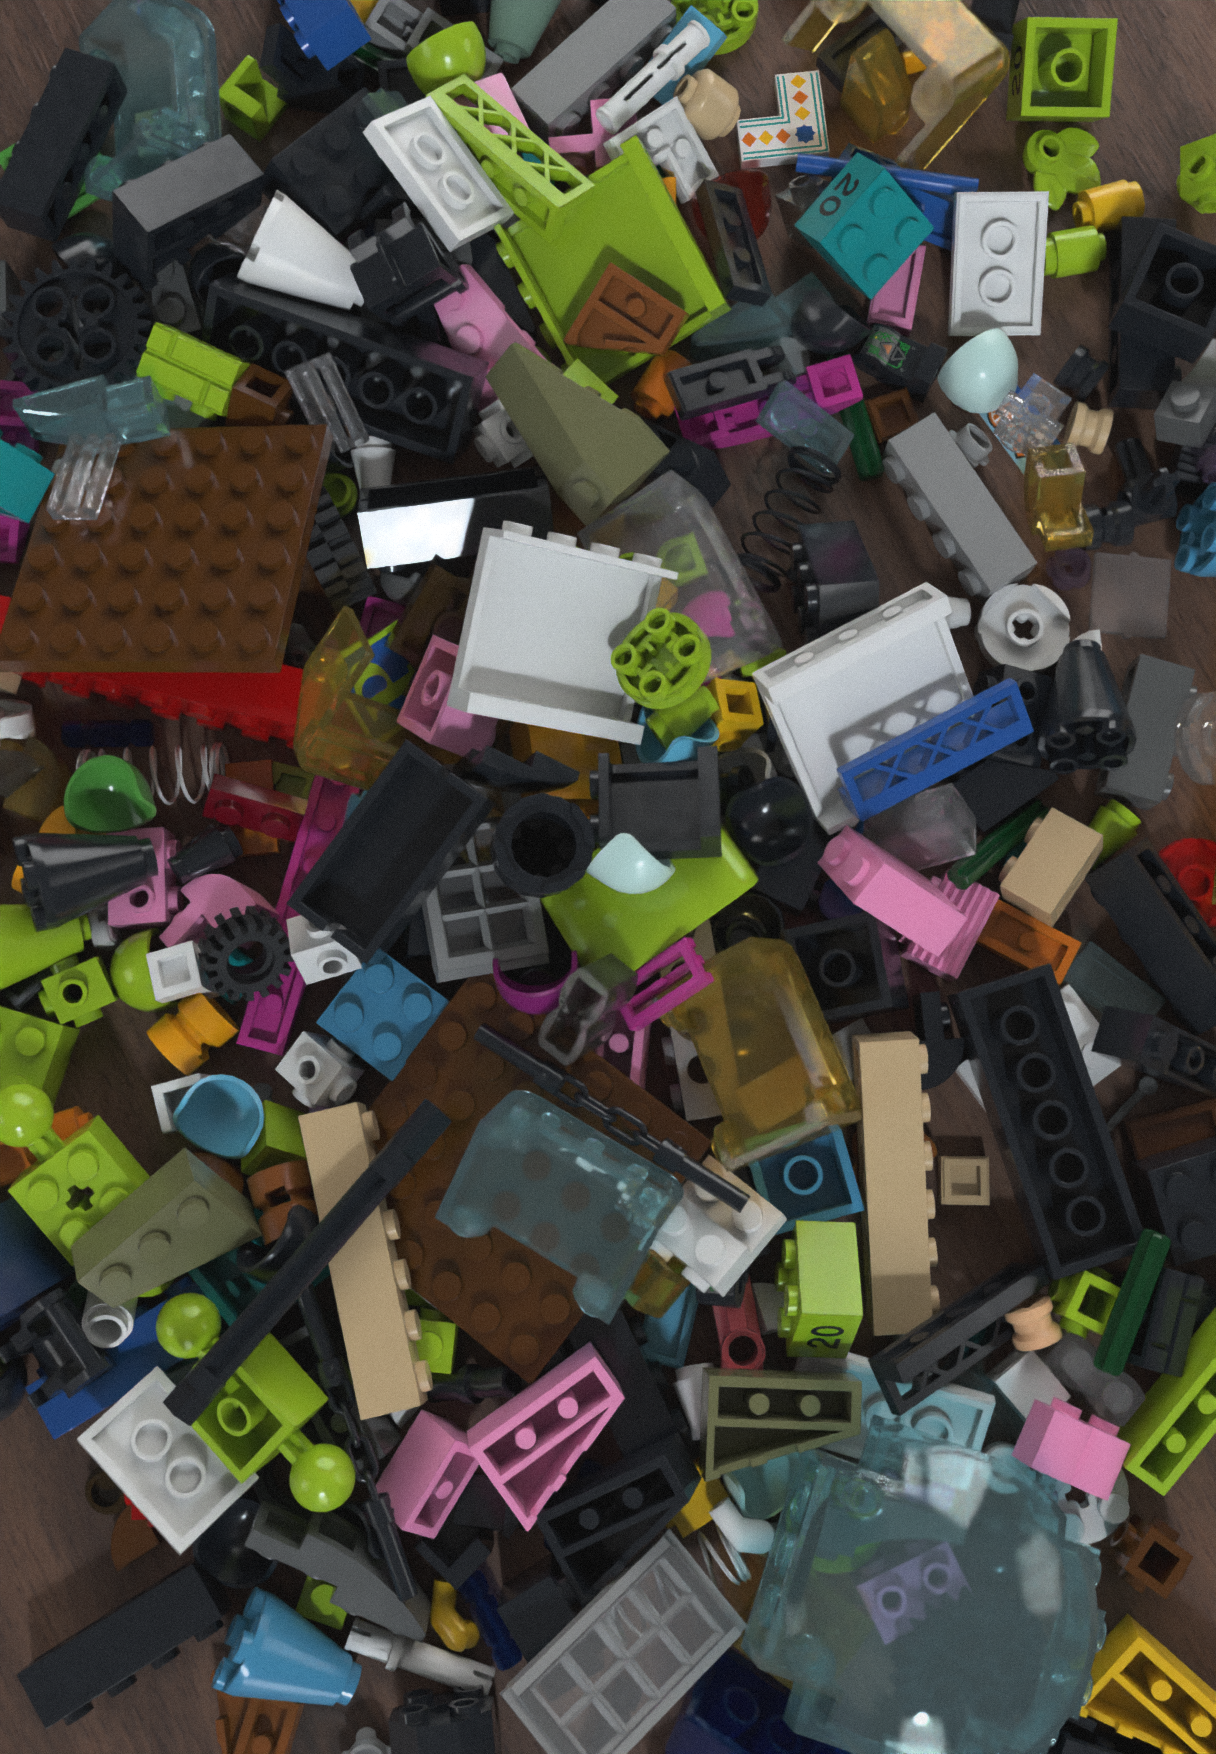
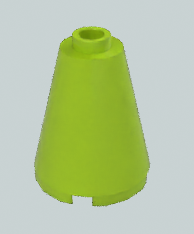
(28, 952)

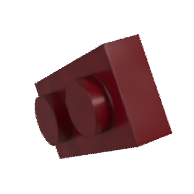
(254, 808)

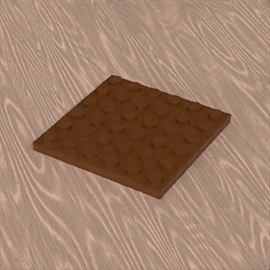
(182, 566)
(491, 1282)

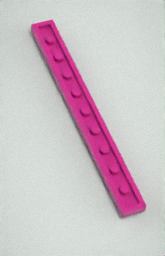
(271, 1019)

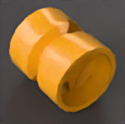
(192, 1031)

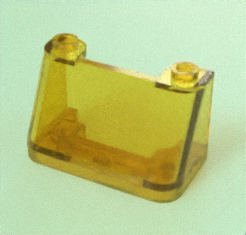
(765, 1053)

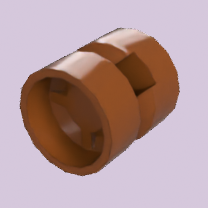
(272, 1187)

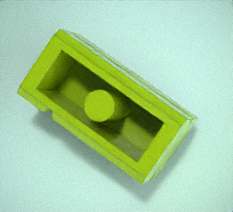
(190, 370)

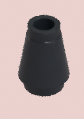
(206, 853)

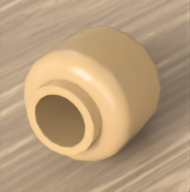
(708, 103)

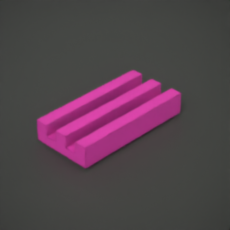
(693, 964)

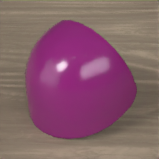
(531, 998)

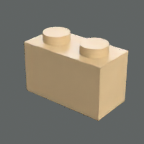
(1050, 866)

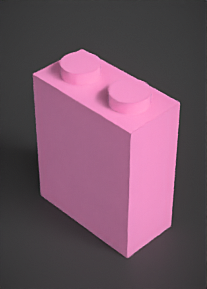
(891, 891)

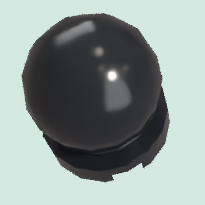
(542, 845)

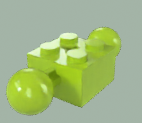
(84, 1159)
(259, 1408)

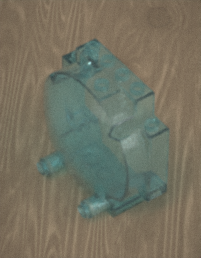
(926, 1601)

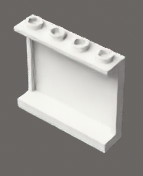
(546, 631)
(862, 691)

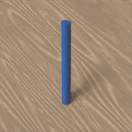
(903, 176)

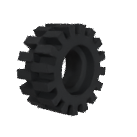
(231, 934)

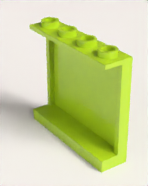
(623, 223)

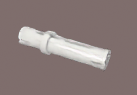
(666, 65)
(418, 1657)

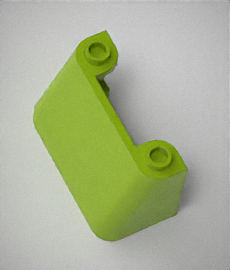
(643, 925)

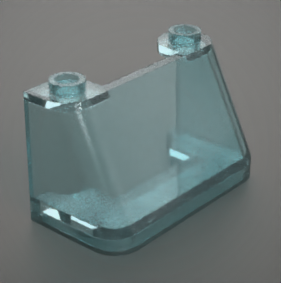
(171, 82)
(563, 1196)

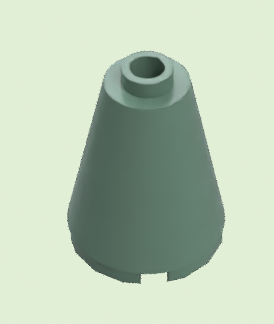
(518, 26)

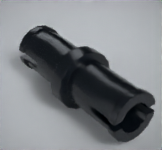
(474, 1383)

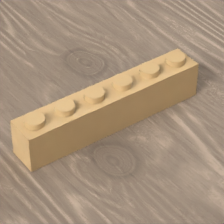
(894, 1181)
(366, 1271)

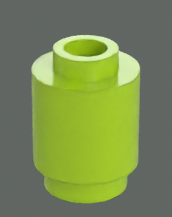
(1074, 251)

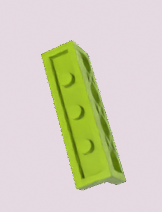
(520, 182)

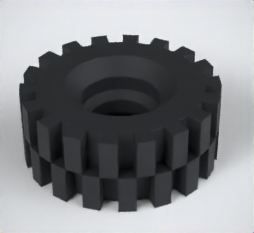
(337, 558)

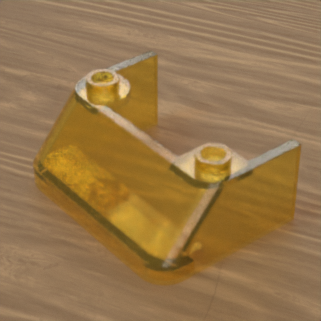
(956, 47)
(344, 732)

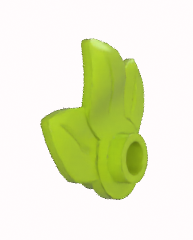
(1068, 165)

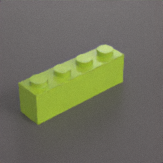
(1175, 1416)

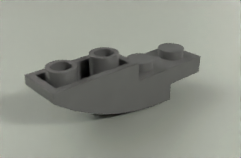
(339, 1554)

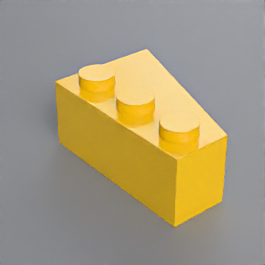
(1151, 1693)

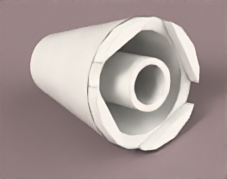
(300, 258)

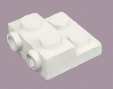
(715, 1238)

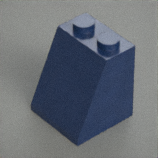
(28, 1264)

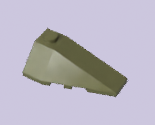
(579, 440)

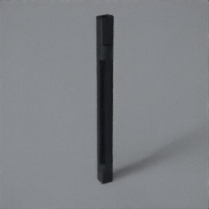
(305, 1264)

